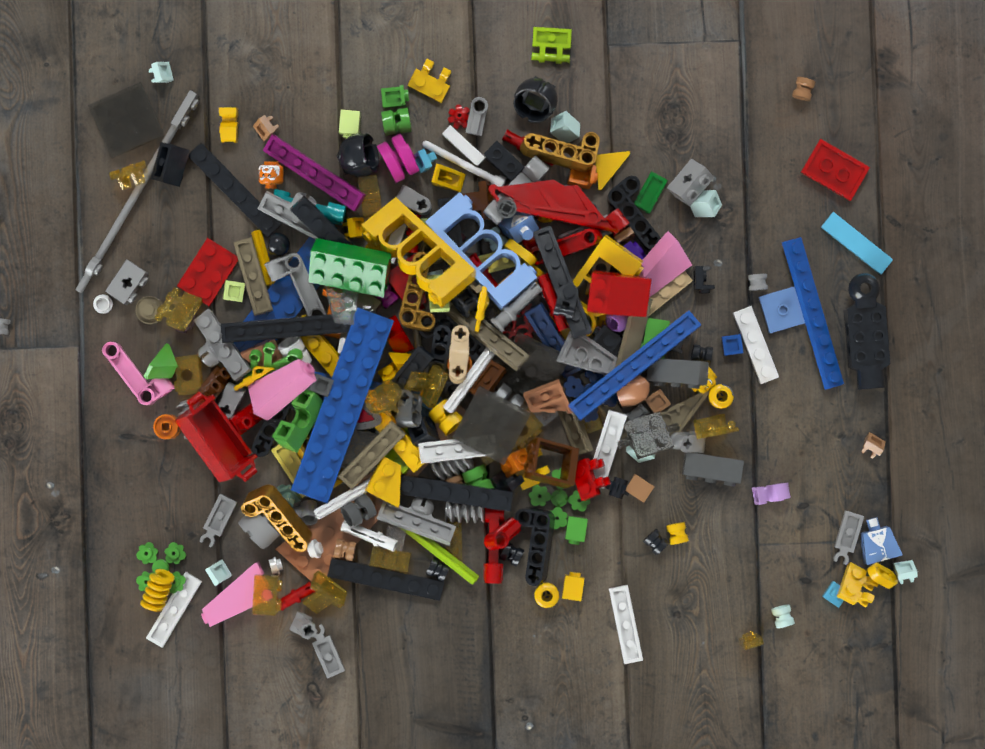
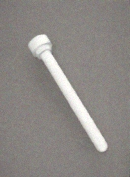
(497, 180)

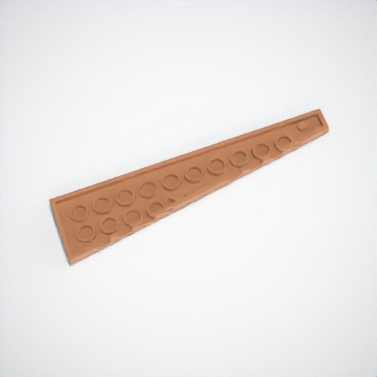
(329, 529)

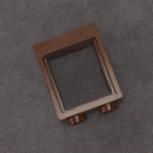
(568, 468)

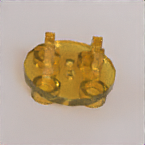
(127, 172)
(384, 398)

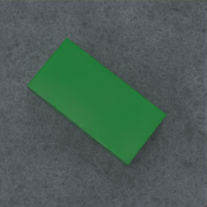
(650, 192)

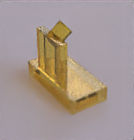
(429, 384)
(713, 426)
(326, 593)

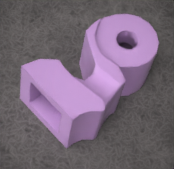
(770, 493)

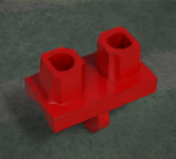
(244, 419)

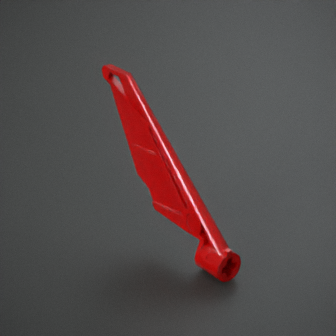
(560, 203)

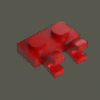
(585, 479)

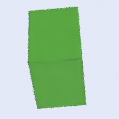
(162, 365)

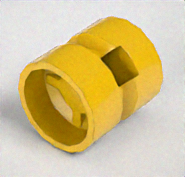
(447, 421)

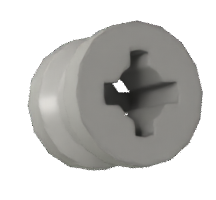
(757, 282)
(4, 326)

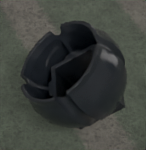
(533, 106)
(358, 155)

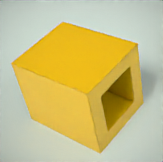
(573, 586)

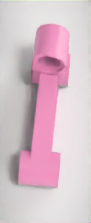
(134, 378)

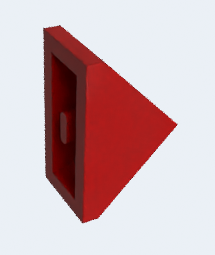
(398, 339)

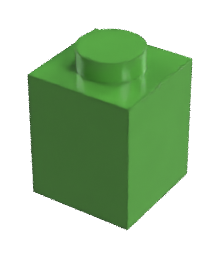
(576, 529)

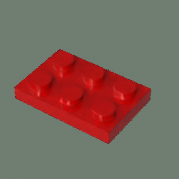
(835, 169)
(208, 271)

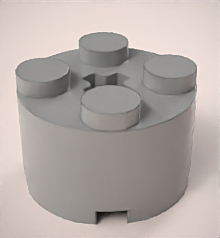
(259, 529)

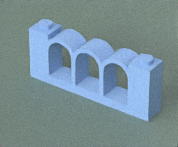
(514, 285)

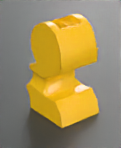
(229, 125)

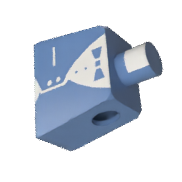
(519, 226)
(878, 543)

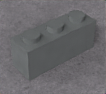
(678, 373)
(712, 468)

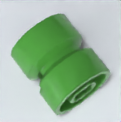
(389, 121)
(477, 477)

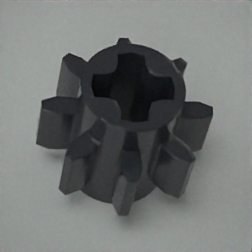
(618, 487)

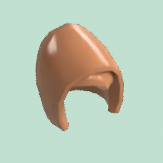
(634, 392)

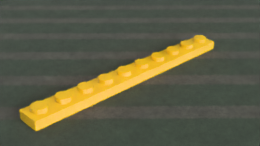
(328, 358)

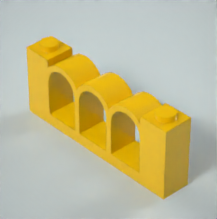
(616, 256)
(439, 290)

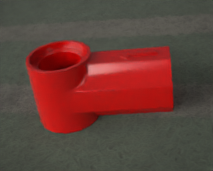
(502, 534)

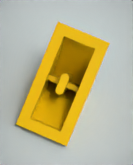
(448, 178)

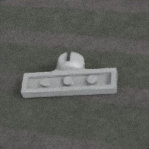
(281, 211)
(216, 351)
(417, 520)

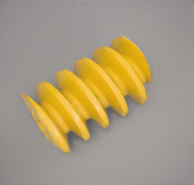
(157, 590)

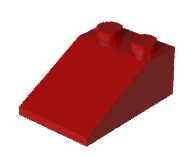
(619, 294)

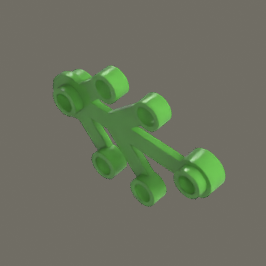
(292, 356)

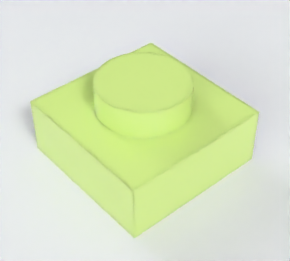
(233, 291)

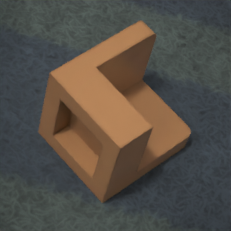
(639, 488)

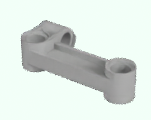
(280, 268)

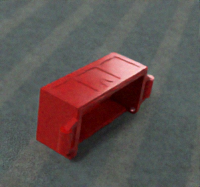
(216, 439)

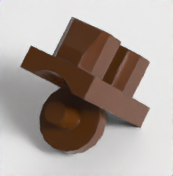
(215, 382)

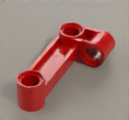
(569, 244)
(493, 570)

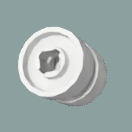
(291, 343)

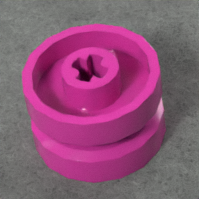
(398, 158)

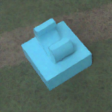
(424, 160)
(831, 594)

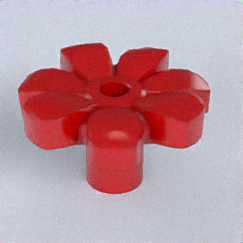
(459, 120)

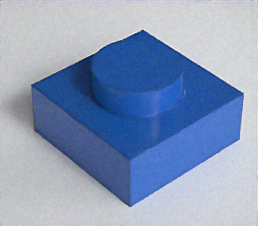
(732, 344)

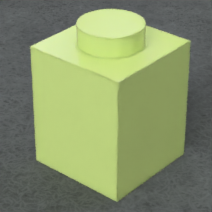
(349, 122)

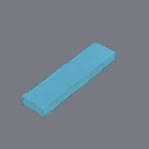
(856, 243)

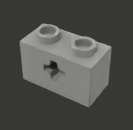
(690, 182)
(118, 286)

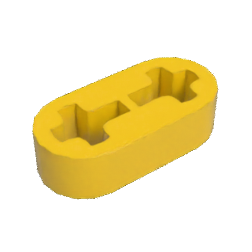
(523, 254)
(882, 575)

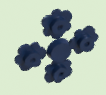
(579, 388)

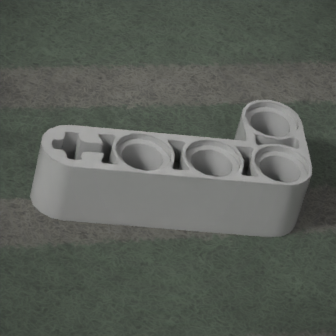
(532, 172)

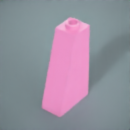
(664, 262)
(280, 387)
(234, 598)

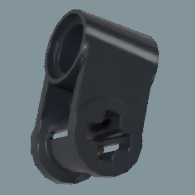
(465, 302)

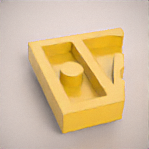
(386, 481)

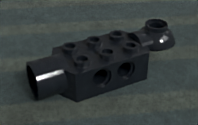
(866, 333)

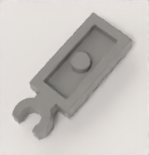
(218, 518)
(848, 535)
(327, 654)

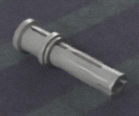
(509, 312)

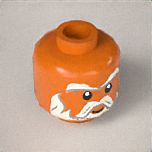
(271, 174)

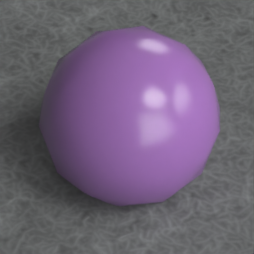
(616, 322)

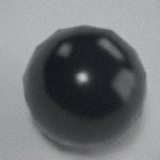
(278, 244)

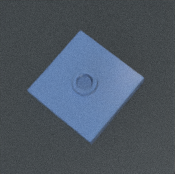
(781, 310)

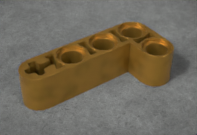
(559, 147)
(413, 308)
(280, 514)

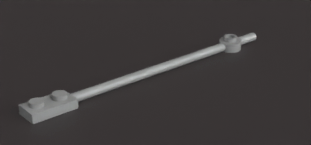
(180, 119)

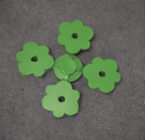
(559, 499)
(161, 564)

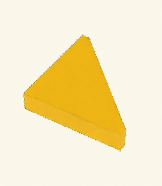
(608, 165)

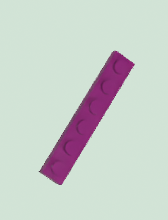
(314, 172)

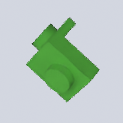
(394, 97)

